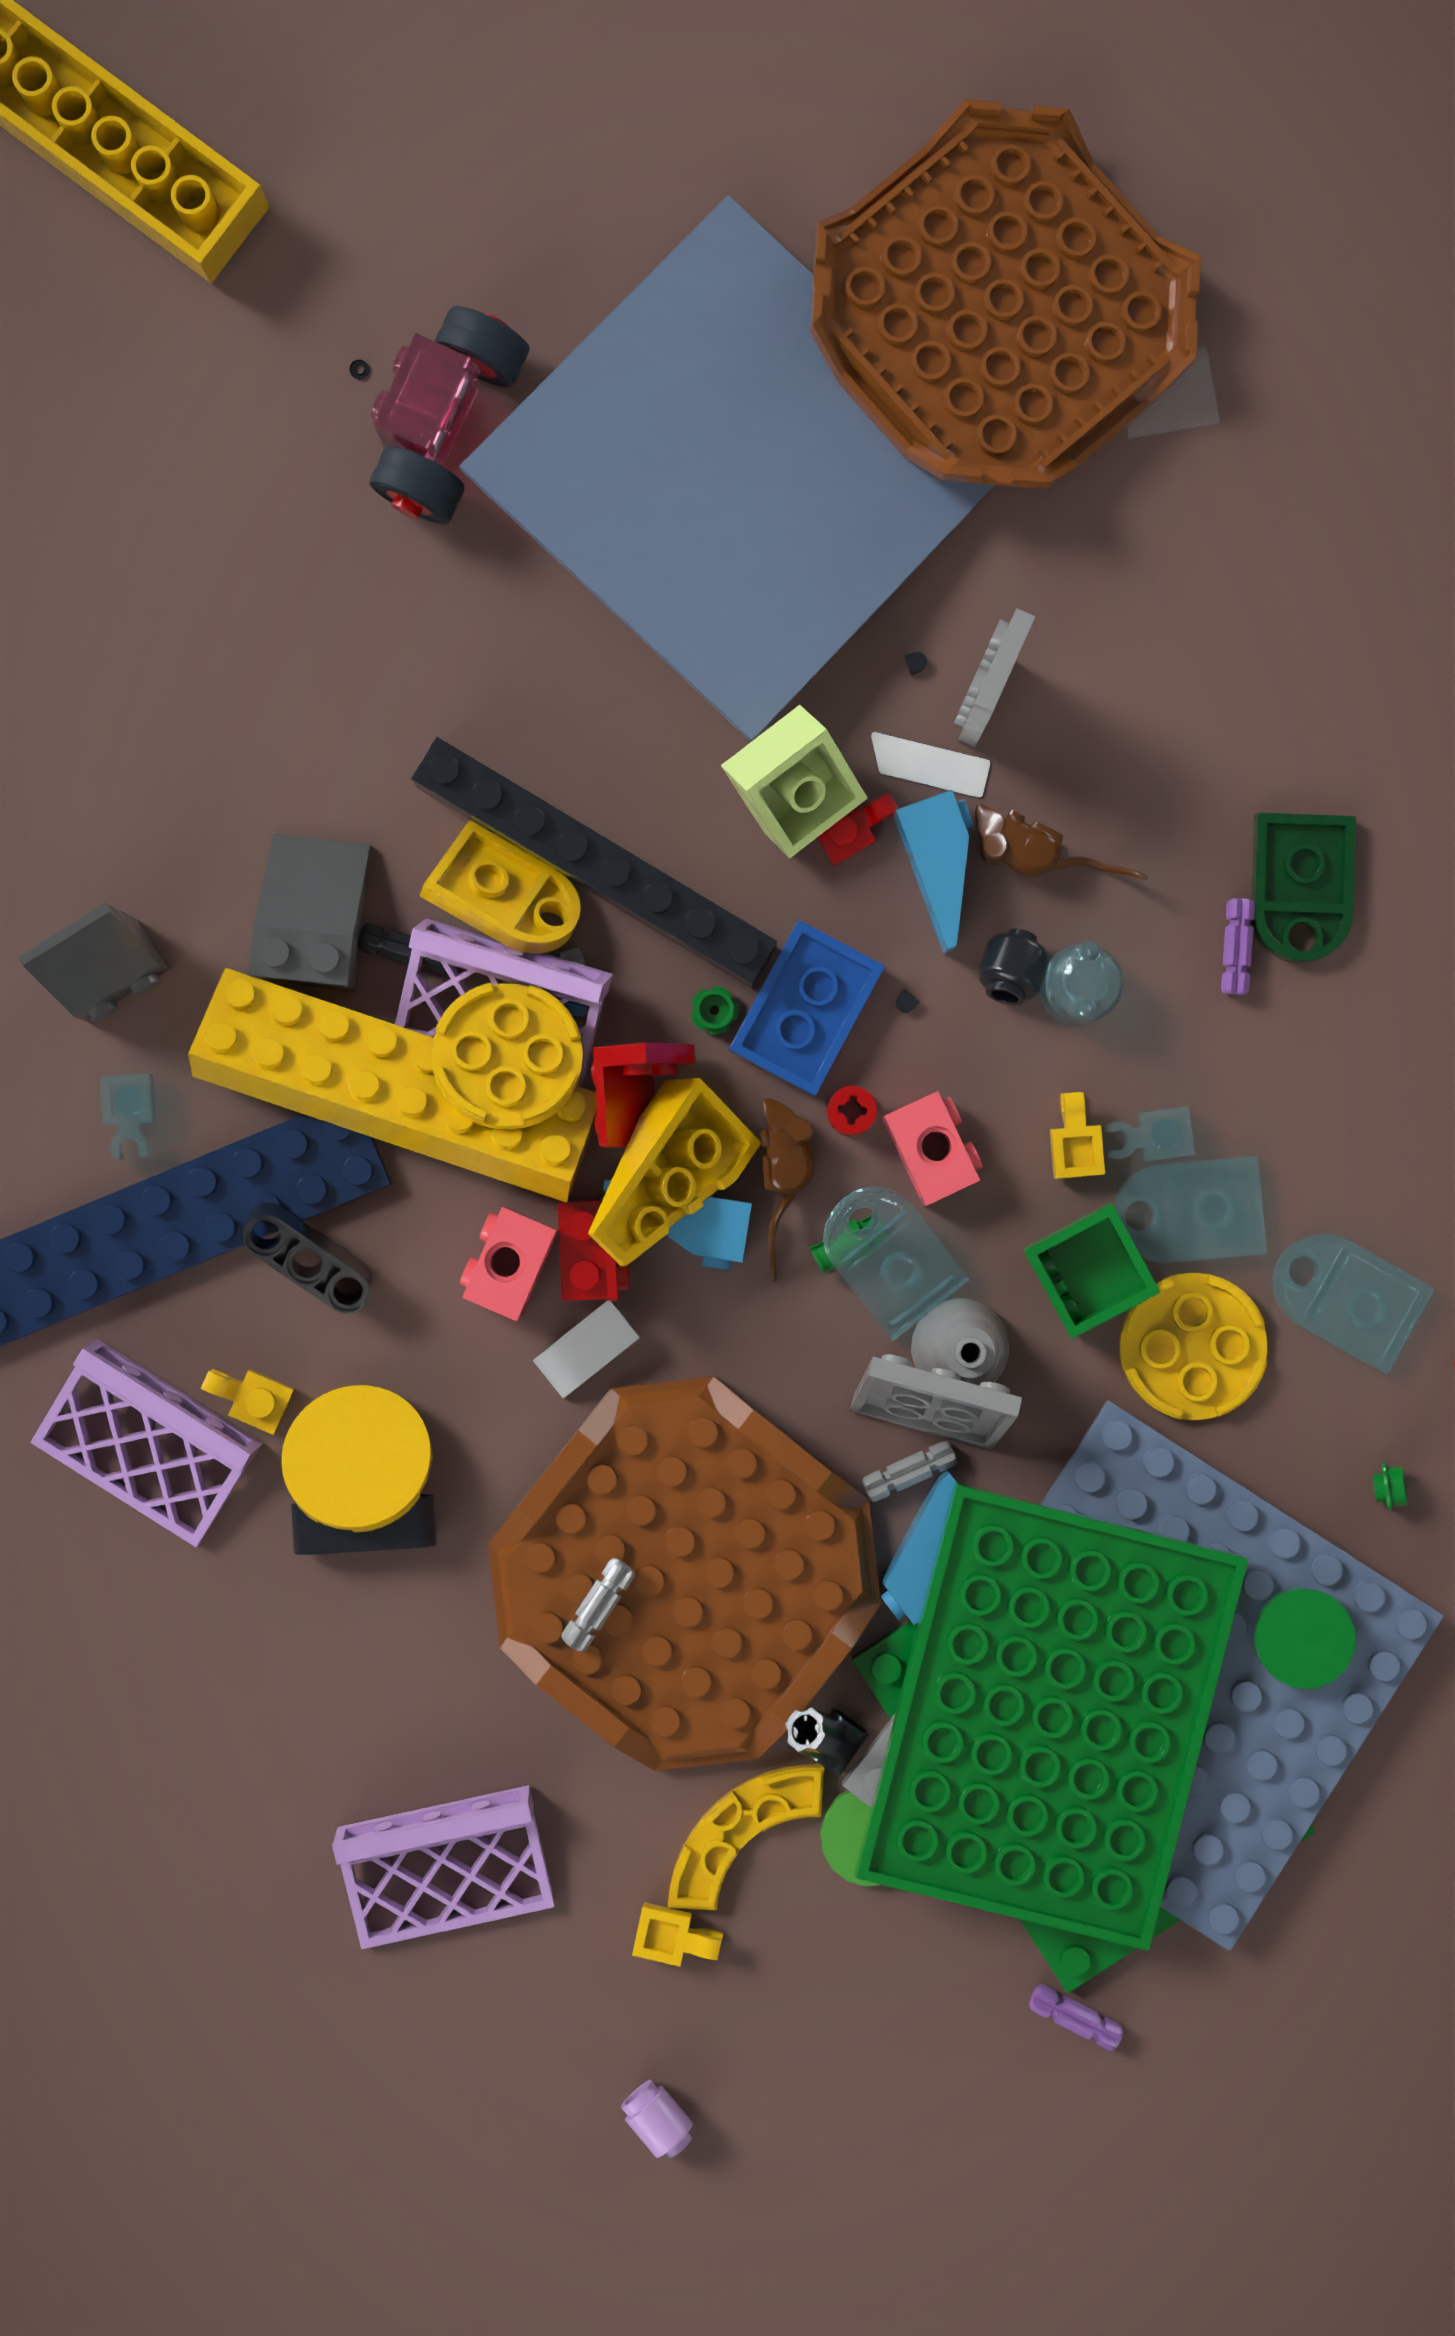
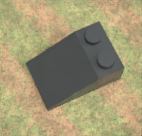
(311, 912)
(96, 963)

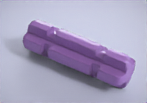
(1238, 946)
(1076, 2017)

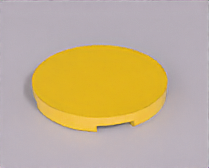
(507, 1055)
(1194, 1347)
(357, 1458)

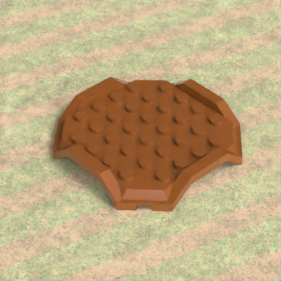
(1002, 301)
(742, 1585)

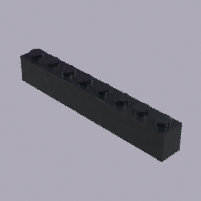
(594, 862)

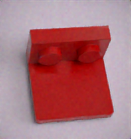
(626, 1084)
(585, 1266)

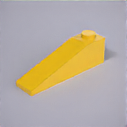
(673, 1162)

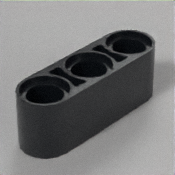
(318, 1279)
(410, 1531)

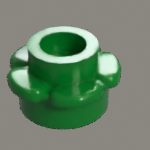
(718, 997)
(1390, 1486)

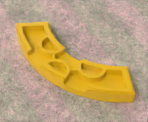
(735, 1820)

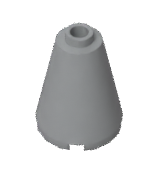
(948, 1328)

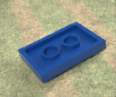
(806, 1008)

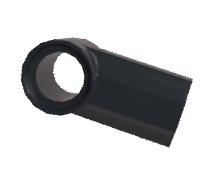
(826, 1737)

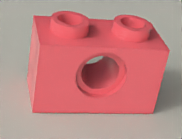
(933, 1178)
(508, 1293)

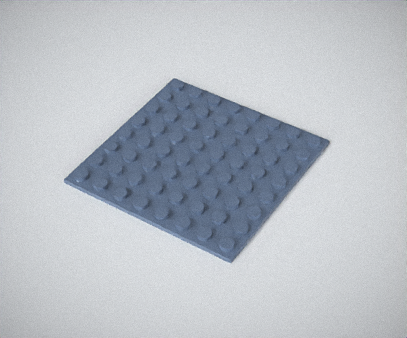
(719, 475)
(1266, 1745)

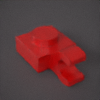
(853, 831)

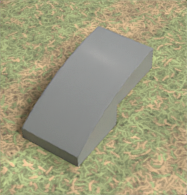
(586, 1348)

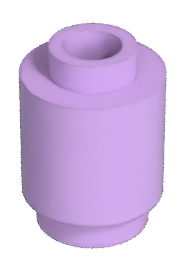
(657, 2120)

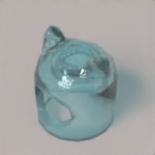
(1081, 984)

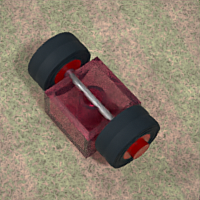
(429, 405)

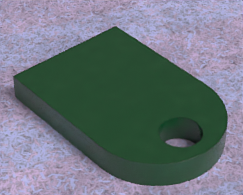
(1303, 878)

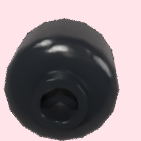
(1013, 967)

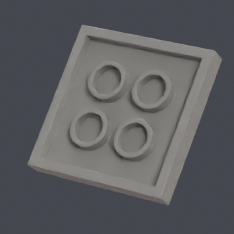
(935, 1402)

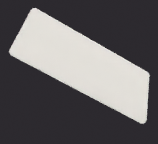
(930, 765)

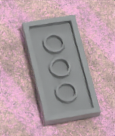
(992, 676)

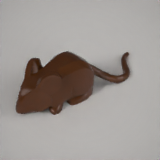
(1029, 848)
(787, 1162)

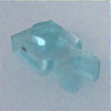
(128, 1104)
(1159, 1134)

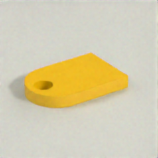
(503, 892)

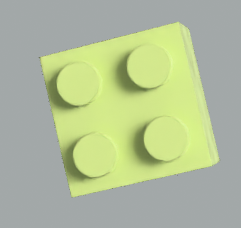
(794, 781)

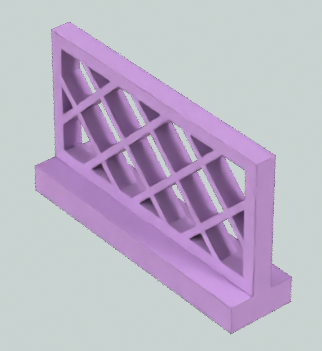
(489, 957)
(158, 1403)
(437, 1826)

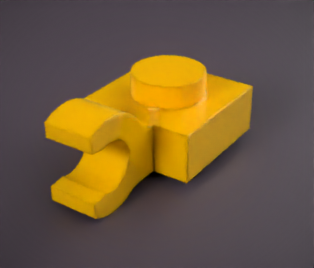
(1076, 1147)
(256, 1399)
(666, 1935)

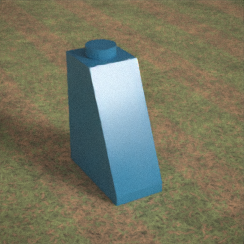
(914, 1559)

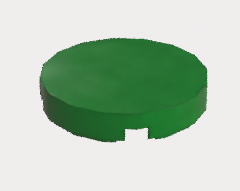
(1304, 1638)

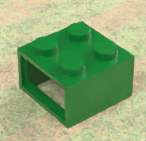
(1091, 1270)

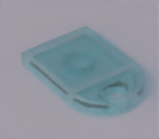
(1197, 1209)
(894, 1261)
(1352, 1298)

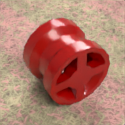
(845, 1118)

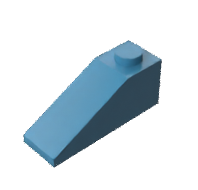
(937, 849)
(713, 1231)

